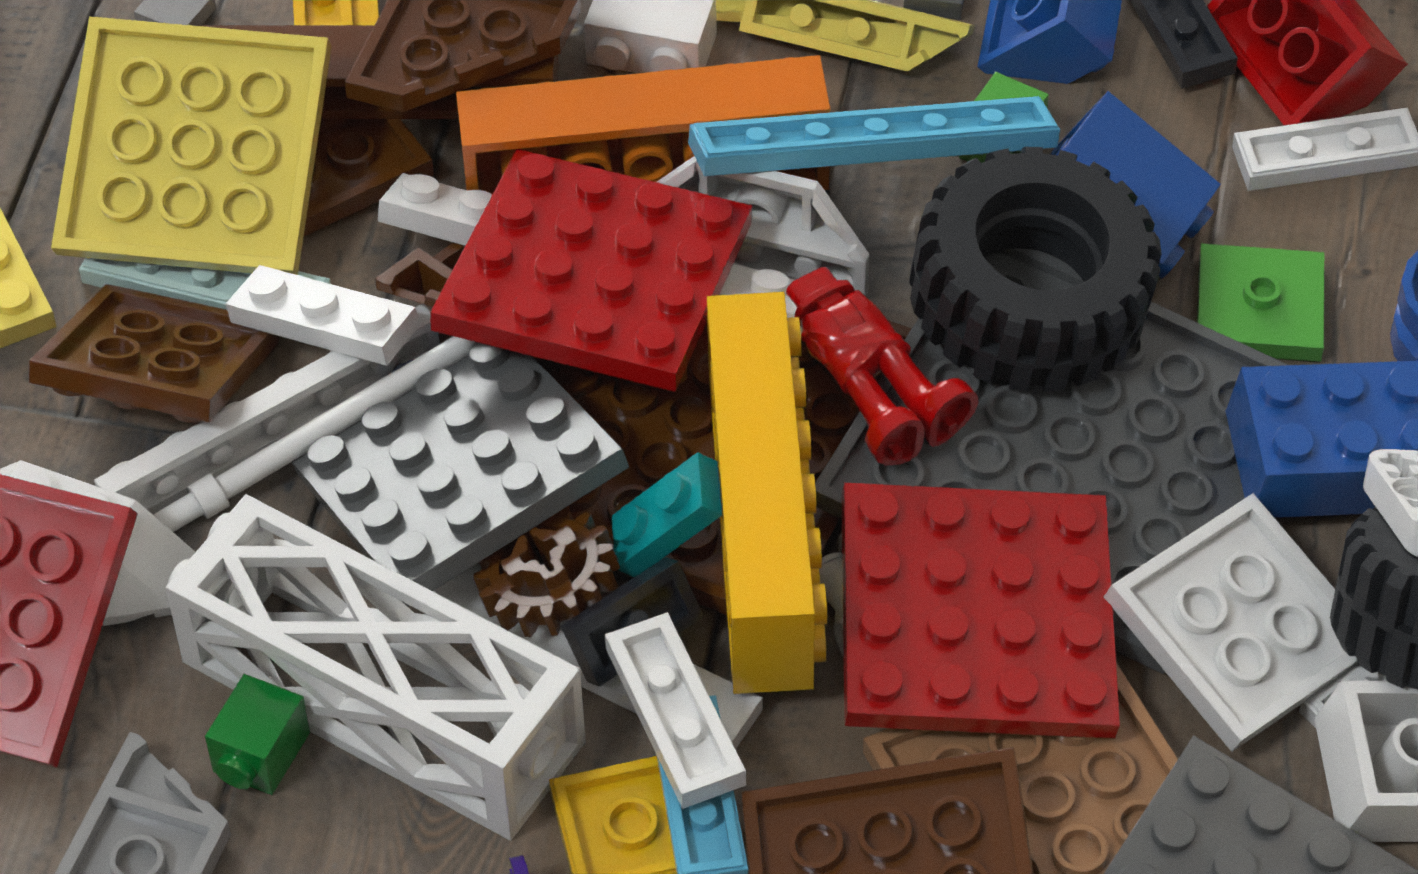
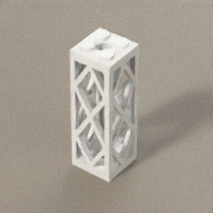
(534, 724)

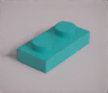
(667, 514)

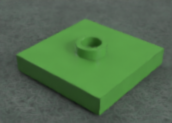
(1264, 298)

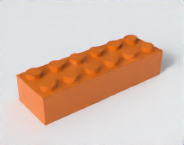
(631, 120)

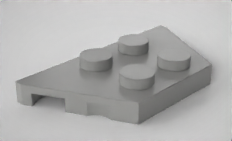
(146, 822)

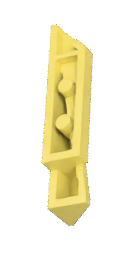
(849, 28)

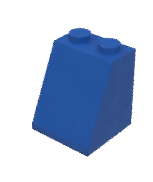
(1151, 166)

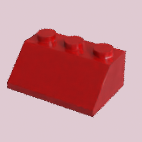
(1308, 55)

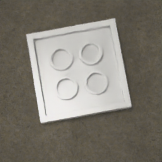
(1236, 621)

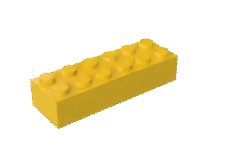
(765, 494)

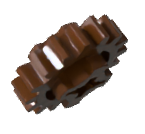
(548, 573)

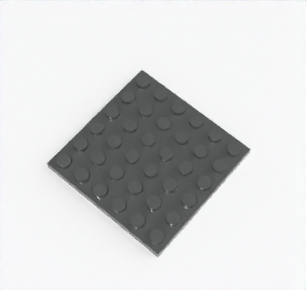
(1139, 434)

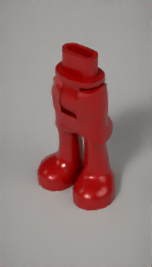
(856, 343)

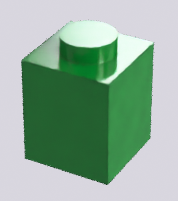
(257, 735)

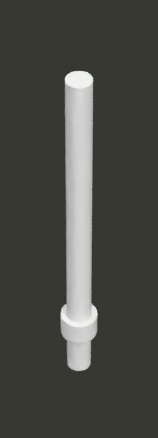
(211, 494)

